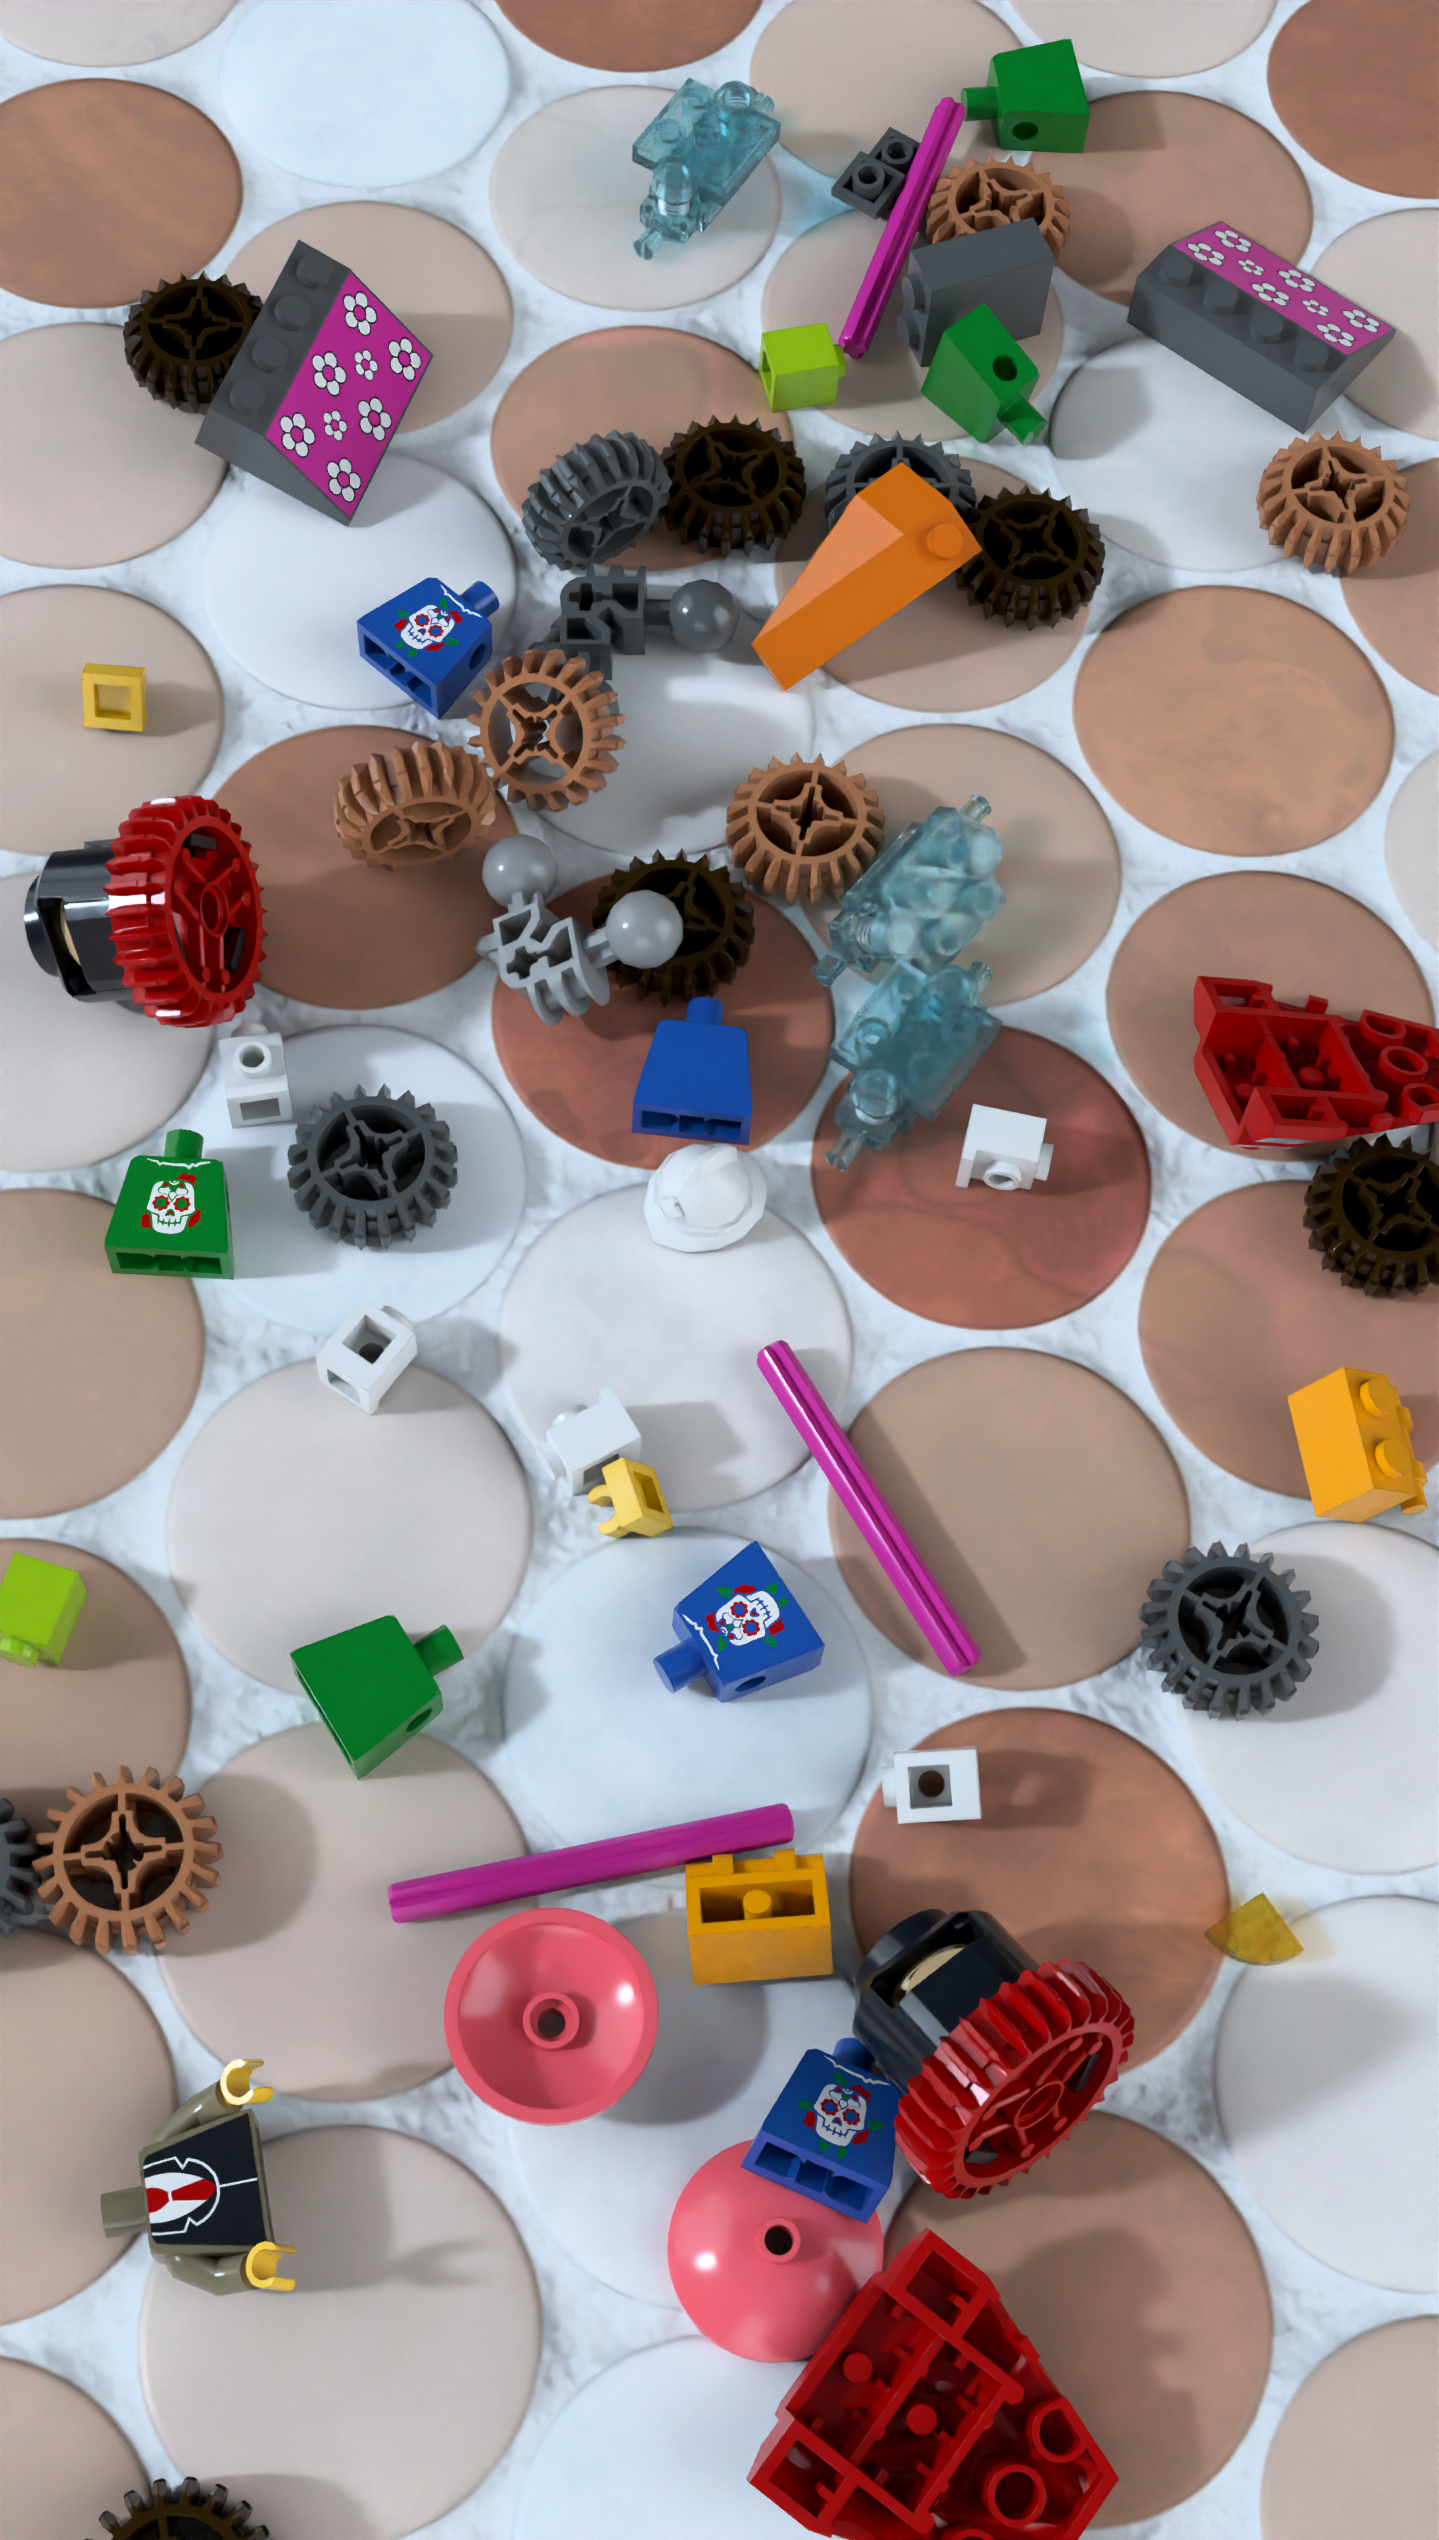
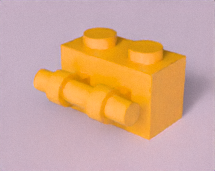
(1357, 1446)
(758, 1918)

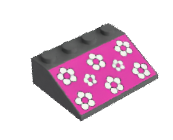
(1256, 323)
(316, 387)

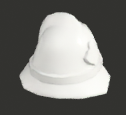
(704, 1198)

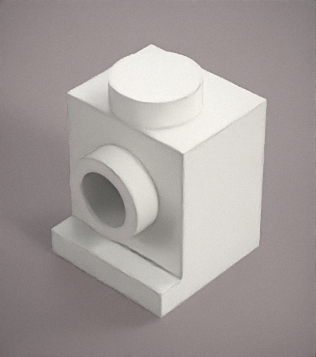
(255, 1076)
(1004, 1149)
(365, 1332)
(589, 1439)
(956, 1802)

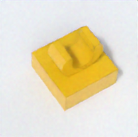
(114, 697)
(635, 1497)

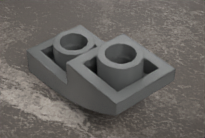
(877, 178)

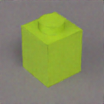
(800, 367)
(38, 1610)

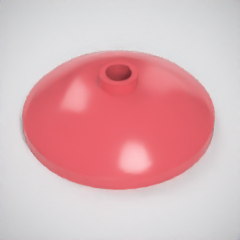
(545, 1966)
(743, 2293)

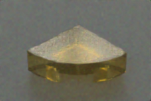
(1255, 1935)

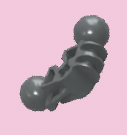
(617, 612)

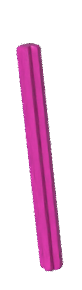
(901, 228)
(869, 1509)
(590, 1863)

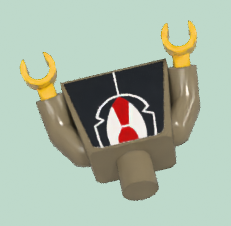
(206, 2192)

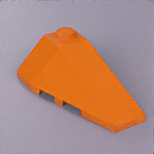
(877, 559)

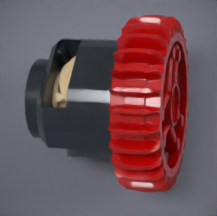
(155, 915)
(984, 2046)

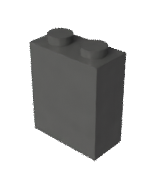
(999, 266)

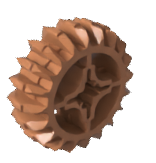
(995, 196)
(1339, 488)
(511, 701)
(414, 805)
(772, 812)
(97, 1860)

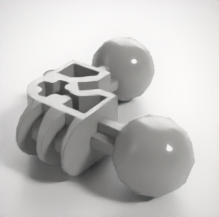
(560, 961)

